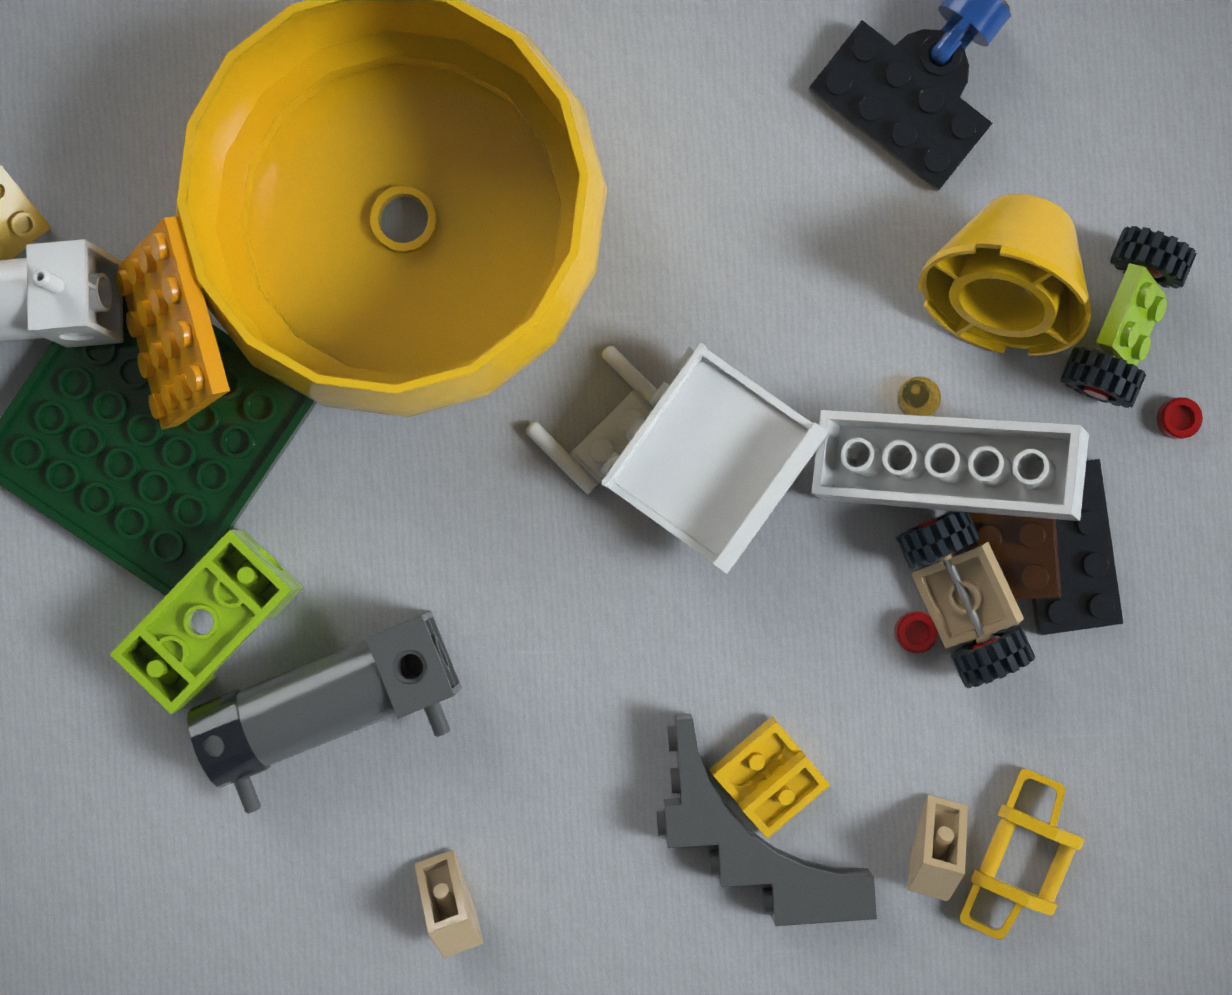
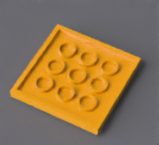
(171, 325)

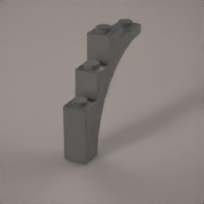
(797, 888)

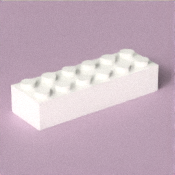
(952, 464)

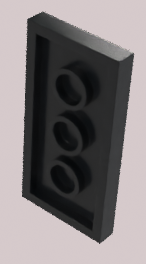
(1085, 567)

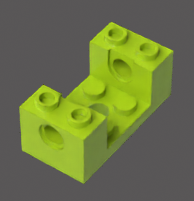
(239, 589)

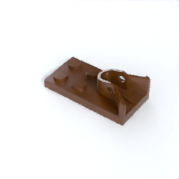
(1025, 552)

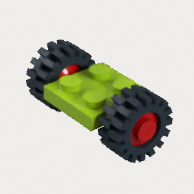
(1147, 261)

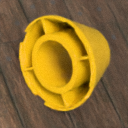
(1011, 279)

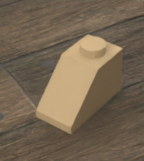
(939, 849)
(448, 904)

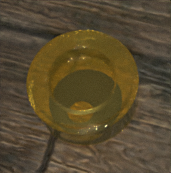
(919, 397)

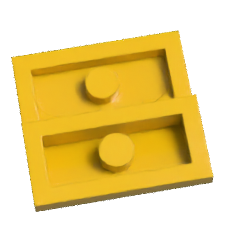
(769, 777)

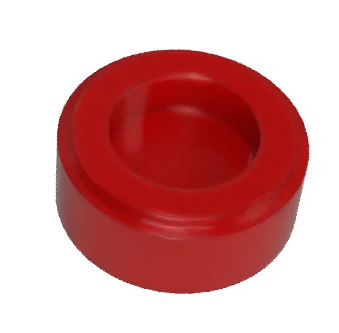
(1179, 418)
(915, 632)

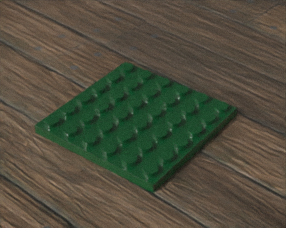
(144, 496)

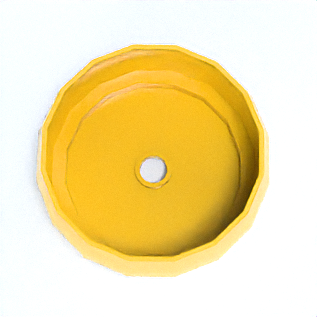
(332, 123)

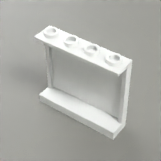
(712, 457)

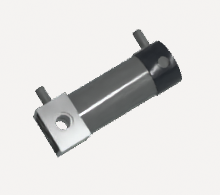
(322, 702)

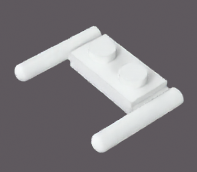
(588, 458)

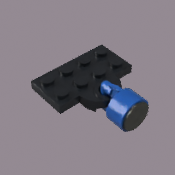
(912, 90)

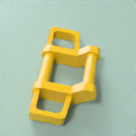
(986, 874)

